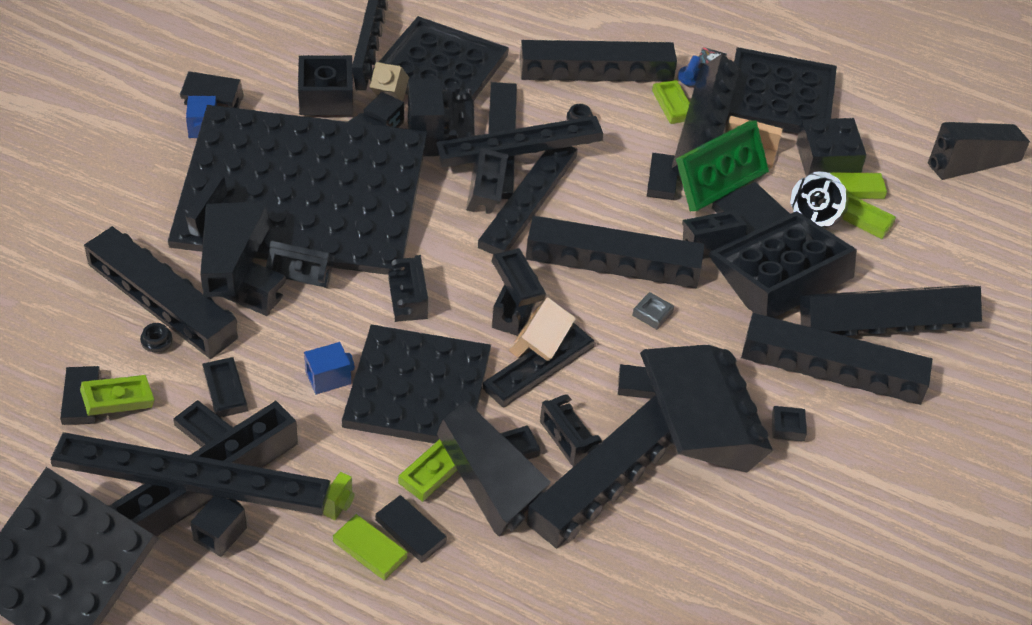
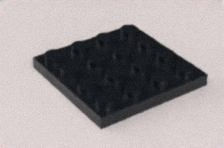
(446, 54)
(781, 89)
(413, 382)
(66, 556)

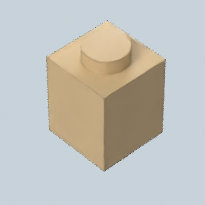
(390, 80)

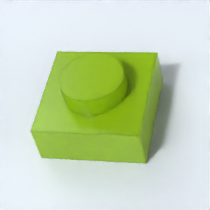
(339, 496)

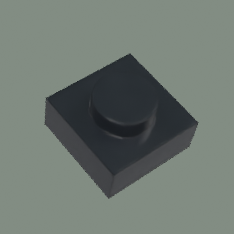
(789, 423)

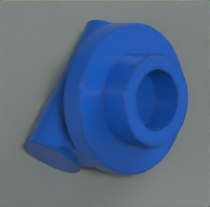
(689, 74)

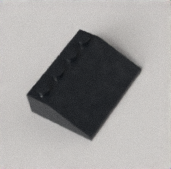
(783, 262)
(707, 405)

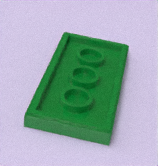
(722, 165)

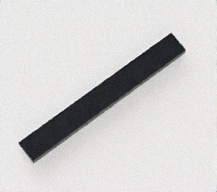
(191, 473)

